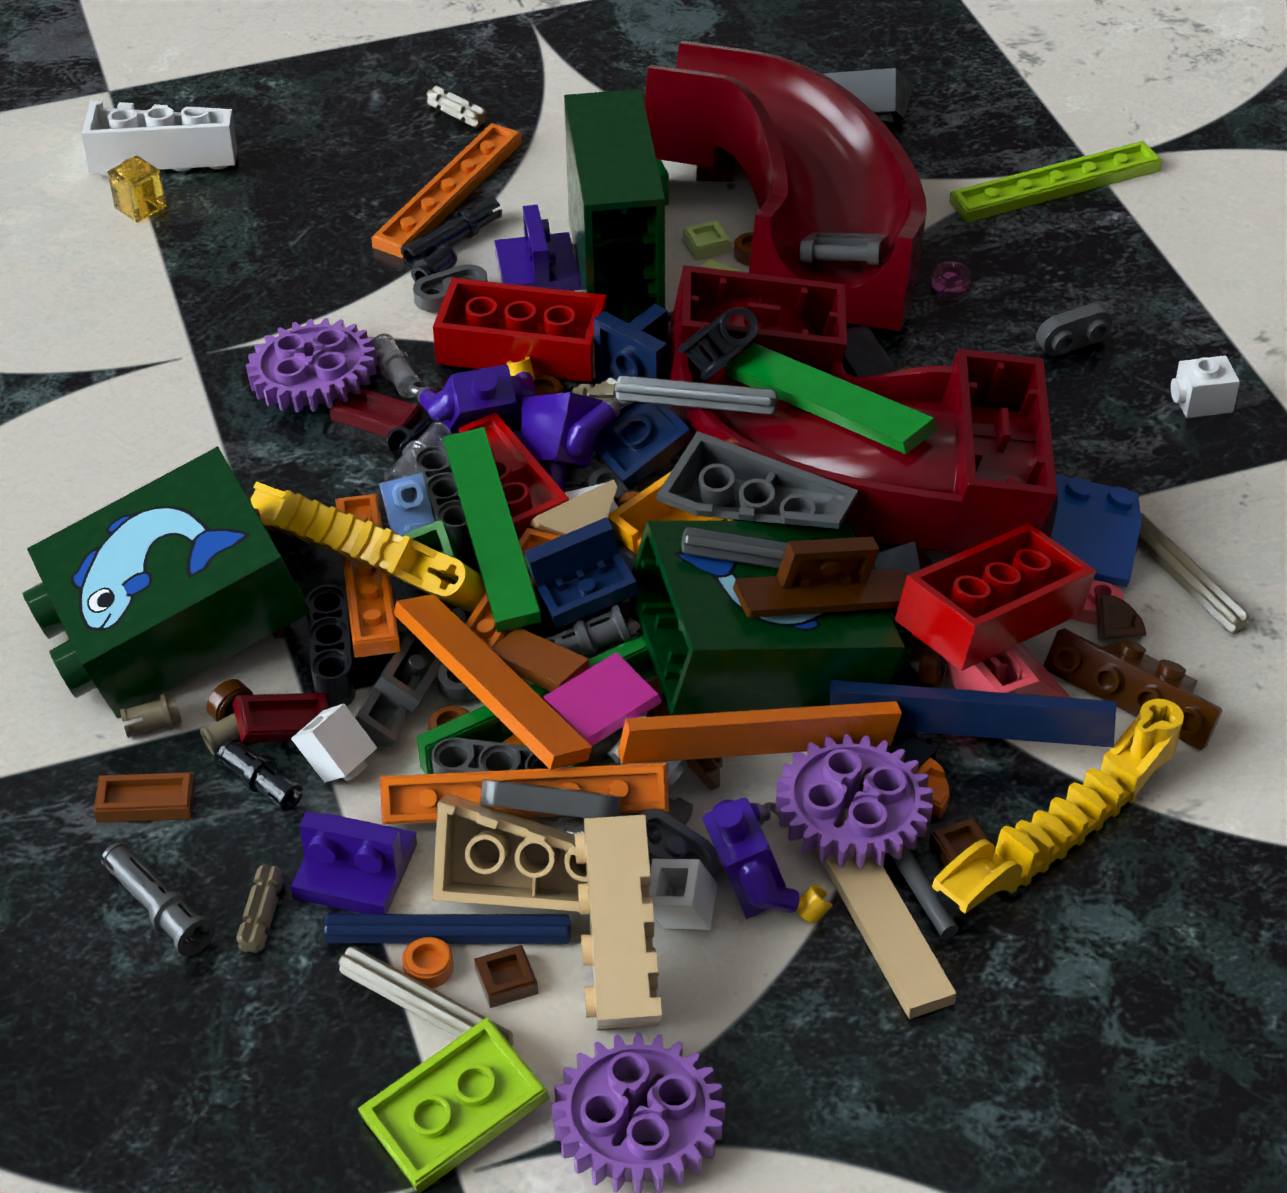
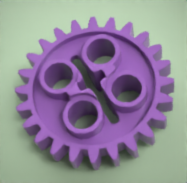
(312, 365)
(879, 819)
(680, 1131)

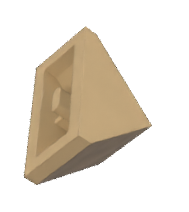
(578, 511)

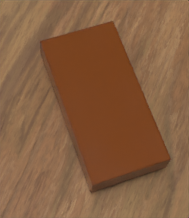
(540, 659)
(144, 797)

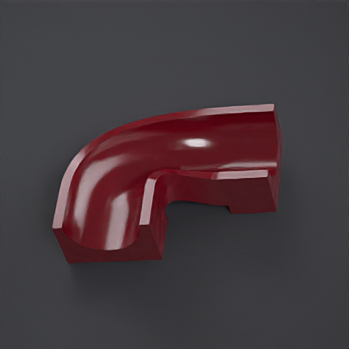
(812, 161)
(959, 487)

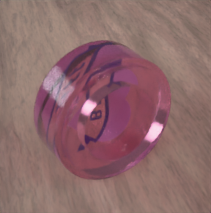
(951, 279)

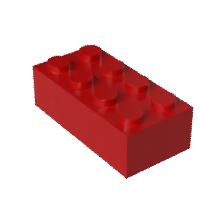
(502, 322)
(994, 596)

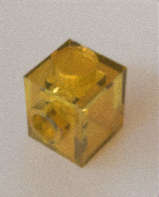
(137, 188)

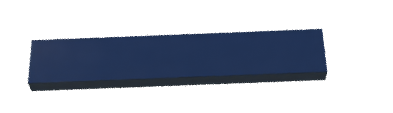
(989, 713)

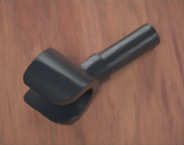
(402, 436)

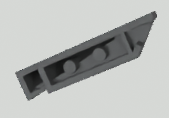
(399, 687)

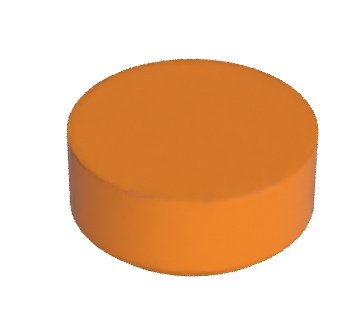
(428, 961)

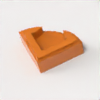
(939, 784)

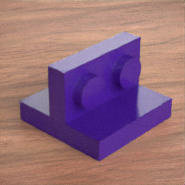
(538, 257)
(351, 863)

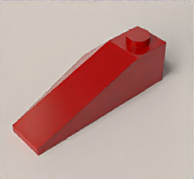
(524, 481)

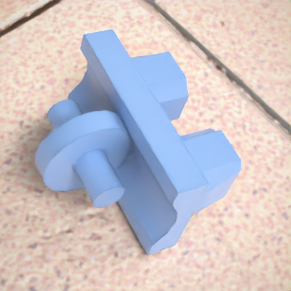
(406, 503)

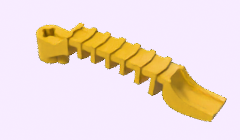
(369, 544)
(1035, 845)

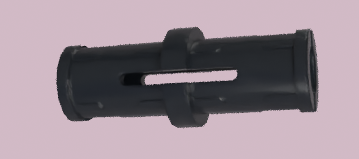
(260, 774)

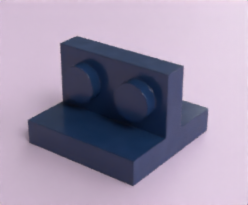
(631, 347)
(642, 442)
(580, 573)

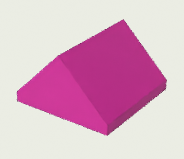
(603, 698)

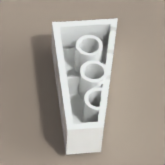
(159, 137)

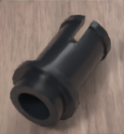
(440, 260)

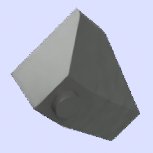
(881, 90)
(743, 485)

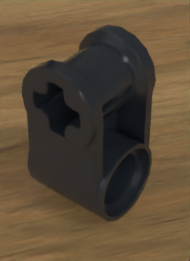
(717, 342)

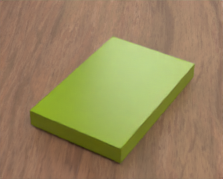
(453, 1104)

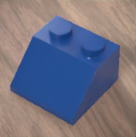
(1096, 526)

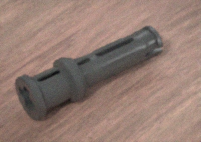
(594, 633)
(167, 909)

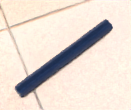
(449, 928)

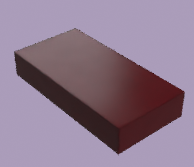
(375, 412)
(275, 716)

